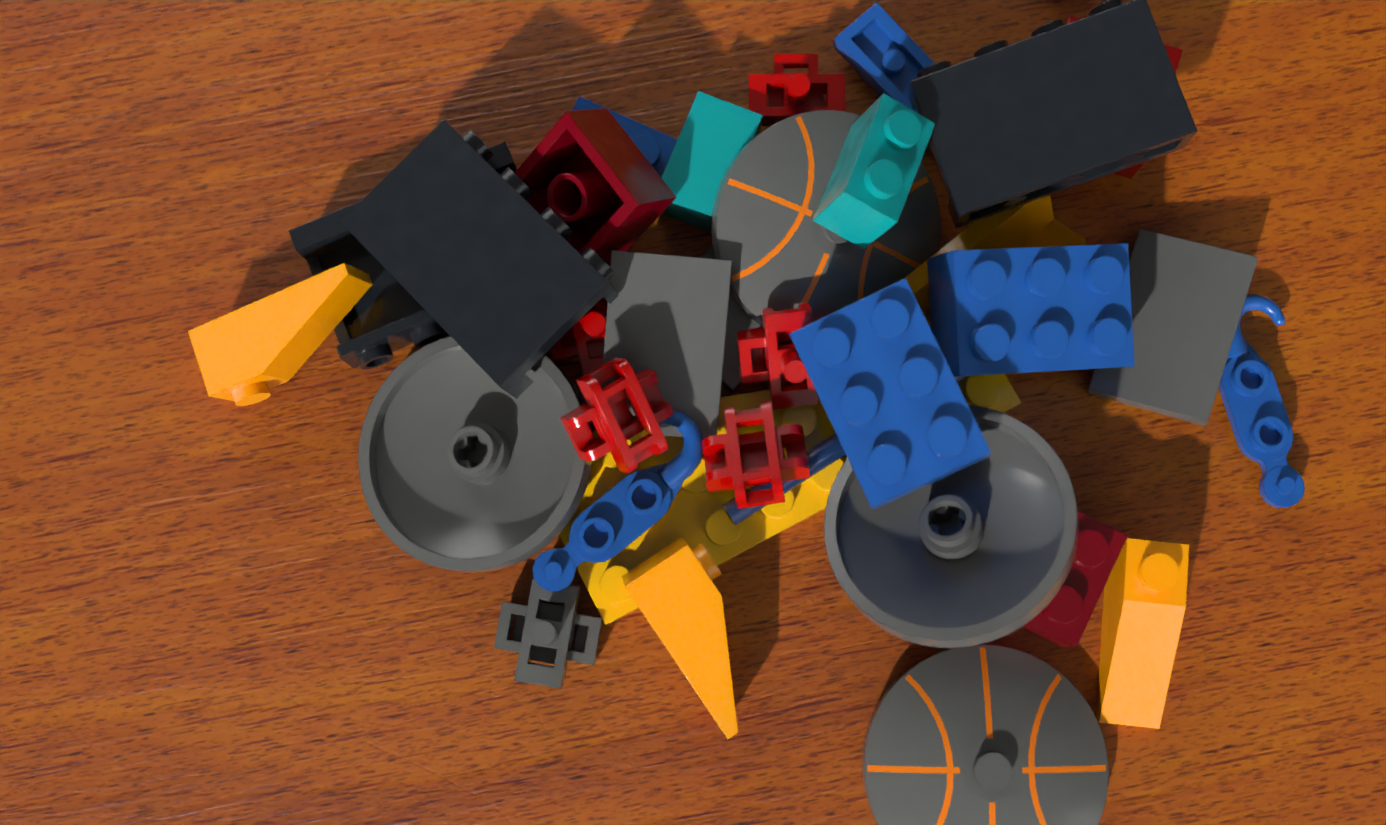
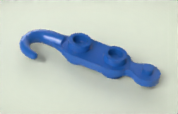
(1259, 412)
(622, 511)

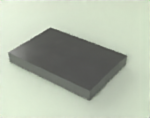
(673, 322)
(1183, 326)

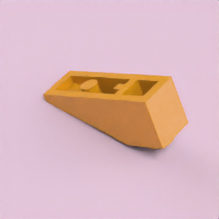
(273, 337)
(688, 616)
(1141, 631)

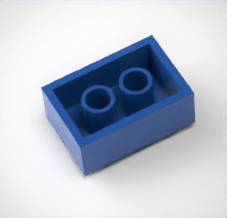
(1032, 309)
(890, 394)

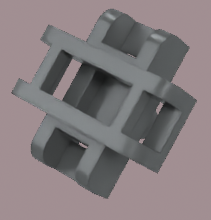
(546, 635)

